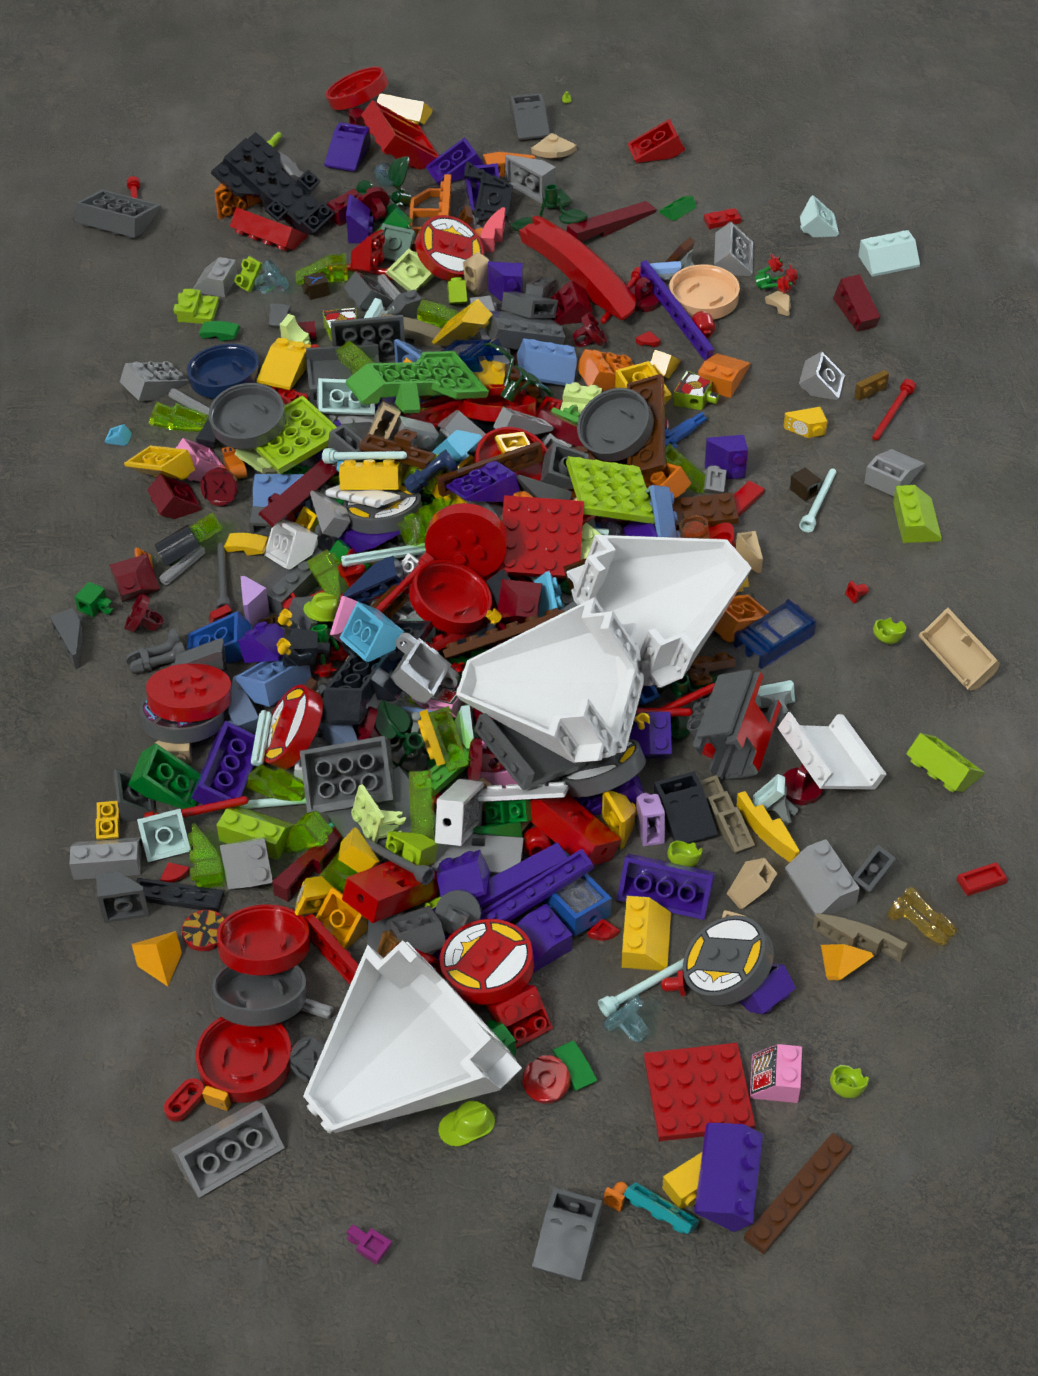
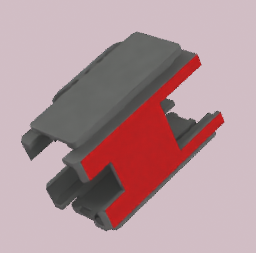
(733, 725)

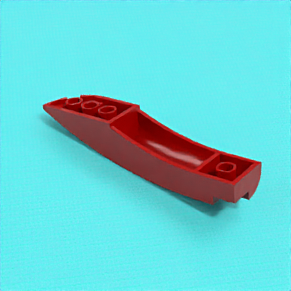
(580, 265)

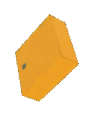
(216, 1098)

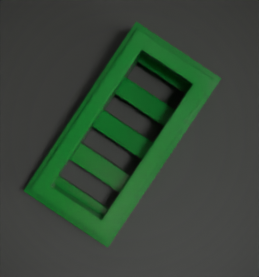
(507, 829)

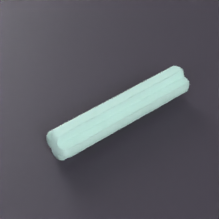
(261, 738)

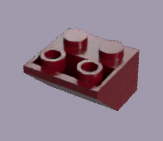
(571, 304)

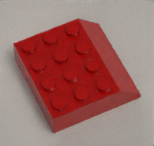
(398, 135)

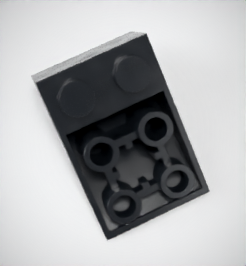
(685, 808)

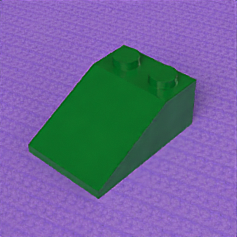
(164, 778)

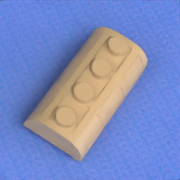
(960, 650)

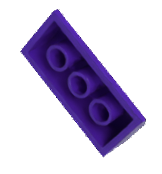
(226, 766)
(671, 885)
(729, 1175)

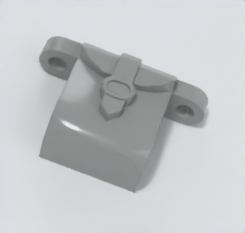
(421, 669)

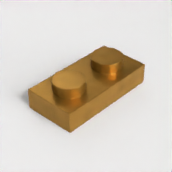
(871, 385)

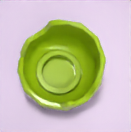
(888, 631)
(684, 853)
(848, 1081)

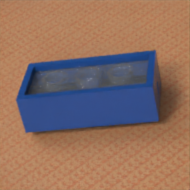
(580, 904)

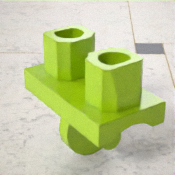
(249, 273)

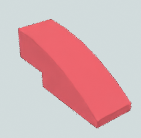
(493, 230)

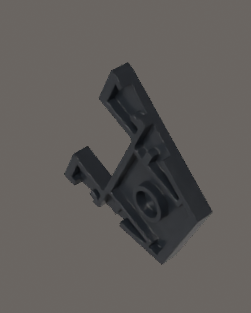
(492, 196)

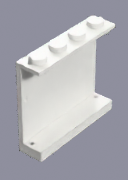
(833, 754)

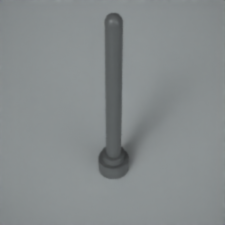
(223, 599)
(422, 873)

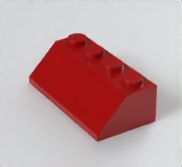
(266, 229)

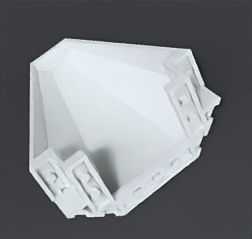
(667, 588)
(563, 683)
(403, 1046)

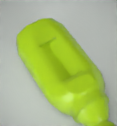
(275, 139)

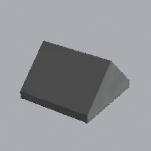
(130, 802)

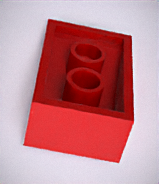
(657, 144)

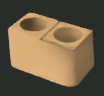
(476, 273)

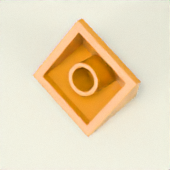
(341, 919)

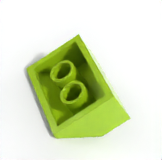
(915, 515)
(943, 763)
(244, 824)

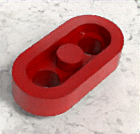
(182, 1100)

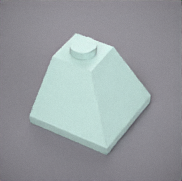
(818, 219)

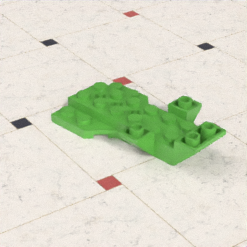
(430, 375)

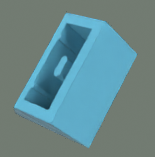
(459, 444)
(550, 594)

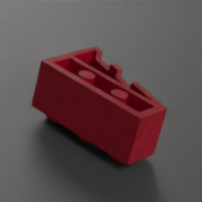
(856, 303)

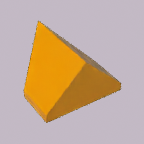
(158, 956)
(842, 960)

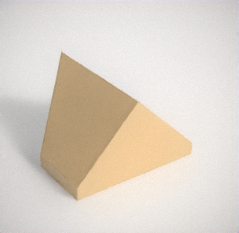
(748, 547)

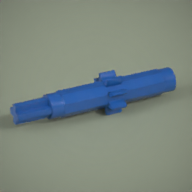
(683, 429)

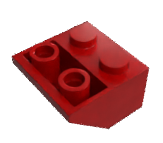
(369, 252)
(522, 1015)

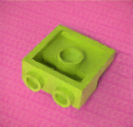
(194, 307)

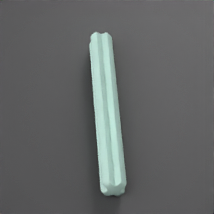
(374, 556)

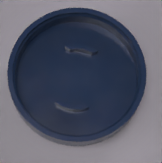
(222, 368)

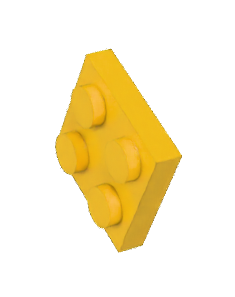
(430, 738)

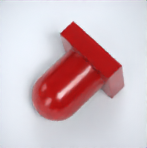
(854, 591)
(675, 984)

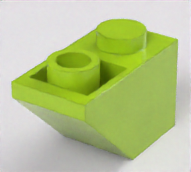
(457, 291)
(412, 847)

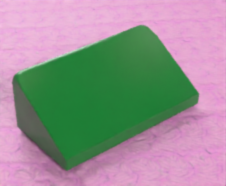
(679, 208)

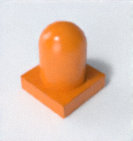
(615, 1197)

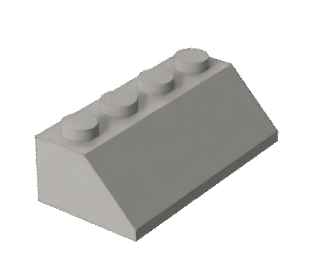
(227, 1148)

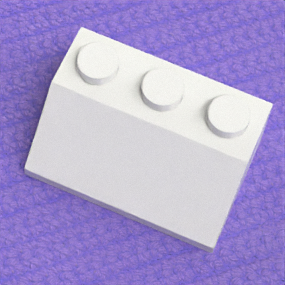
(290, 544)

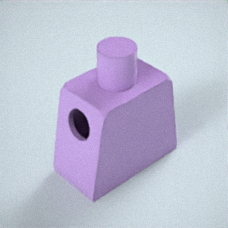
(650, 809)

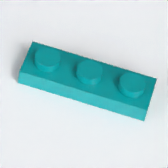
(661, 1208)

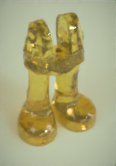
(936, 930)

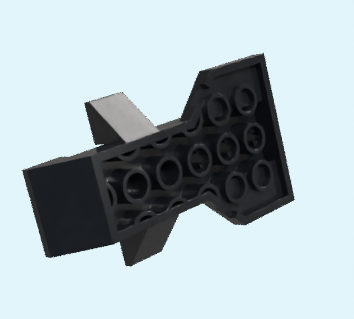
(285, 197)
(359, 680)

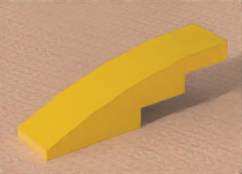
(770, 831)

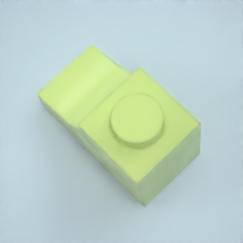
(292, 331)

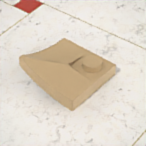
(553, 147)

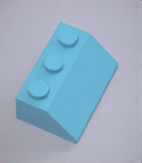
(370, 632)

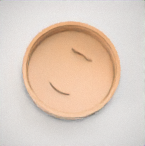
(706, 290)

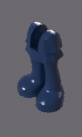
(420, 479)

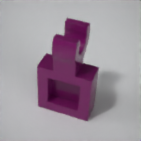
(370, 1245)

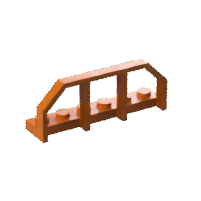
(445, 195)

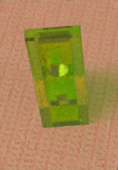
(695, 476)
(326, 572)
(448, 739)
(421, 803)

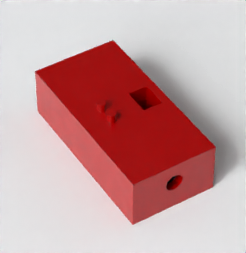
(574, 828)
(386, 891)

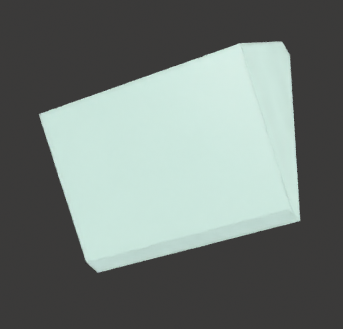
(163, 835)

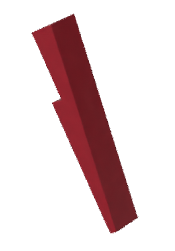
(610, 222)
(565, 430)
(298, 493)
(313, 860)

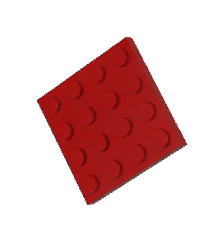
(541, 535)
(697, 1089)

